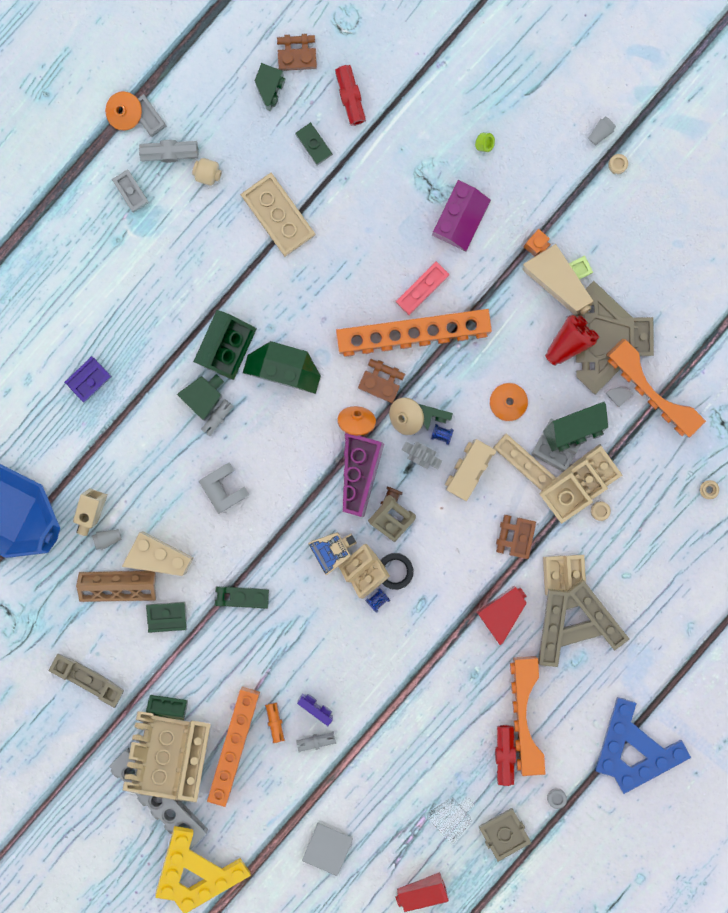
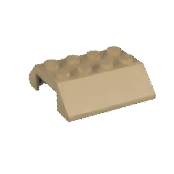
(167, 758)

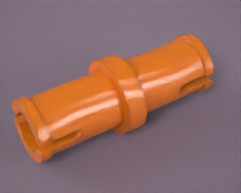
(275, 722)

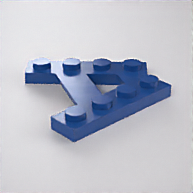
(621, 730)

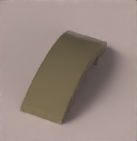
(86, 679)

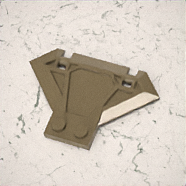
(611, 325)

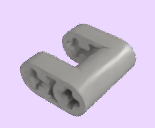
(215, 491)

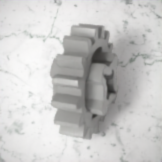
(421, 455)

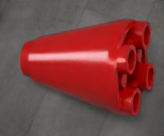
(571, 340)

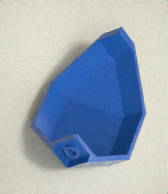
(25, 516)

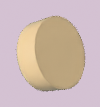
(618, 164)
(600, 511)

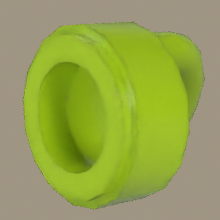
(485, 142)

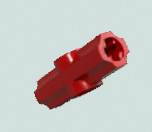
(350, 95)
(505, 755)

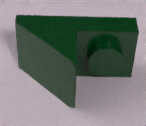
(429, 412)

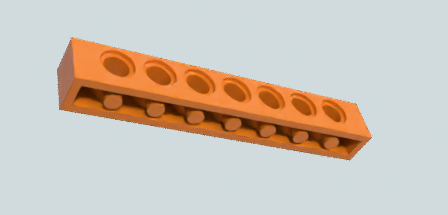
(479, 317)

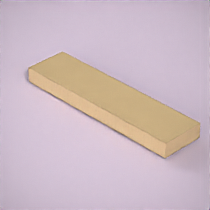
(524, 462)

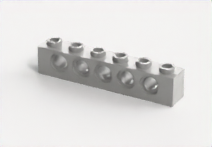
(158, 810)

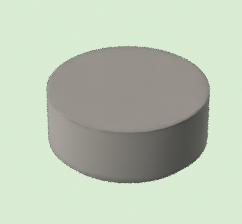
(557, 798)

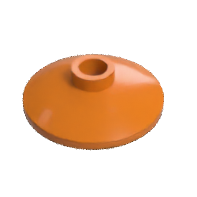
(131, 110)
(499, 405)
(356, 420)

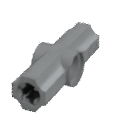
(168, 151)

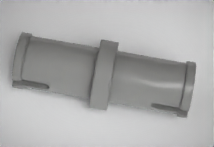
(217, 417)
(316, 741)

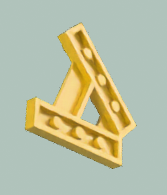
(214, 878)

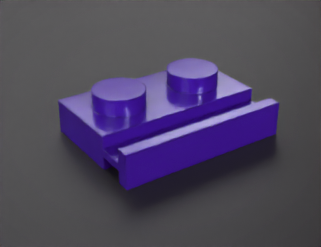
(88, 379)
(321, 713)

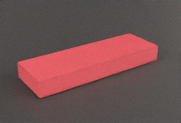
(422, 288)

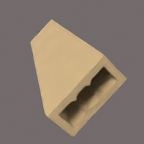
(558, 278)

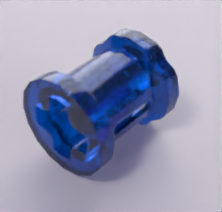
(442, 434)
(378, 600)

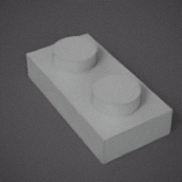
(130, 191)

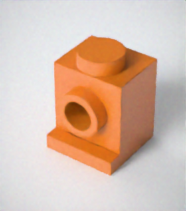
(537, 243)

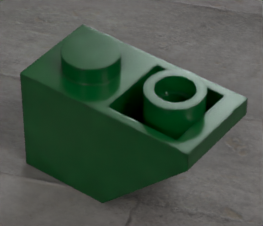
(268, 83)

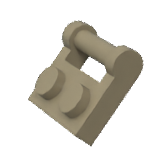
(389, 524)

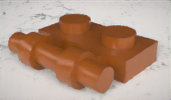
(296, 58)
(379, 386)
(521, 539)

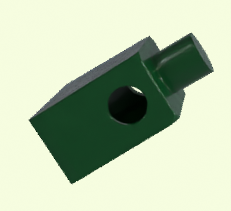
(202, 395)

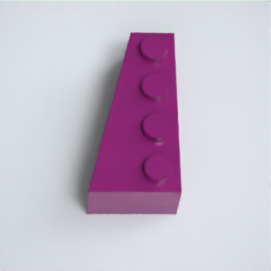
(361, 465)

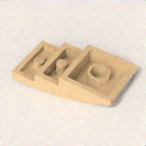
(580, 484)

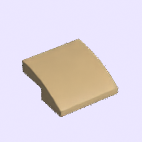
(364, 571)
(563, 571)

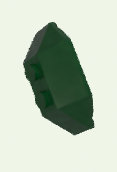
(283, 366)

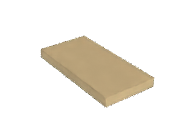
(278, 214)

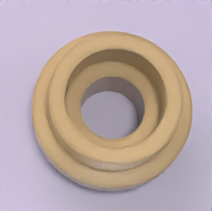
(715, 489)

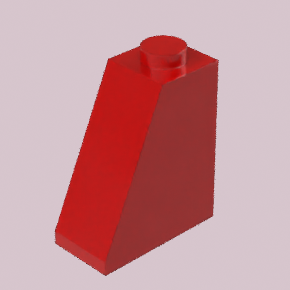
(503, 612)
(422, 893)

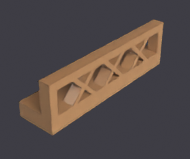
(116, 582)

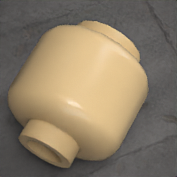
(206, 171)

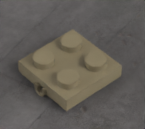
(504, 834)

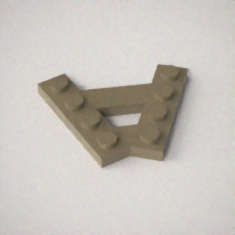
(556, 635)

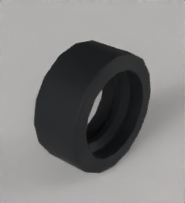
(402, 584)

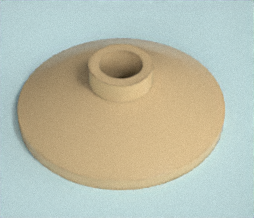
(412, 413)

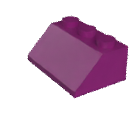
(461, 216)

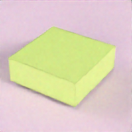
(581, 267)

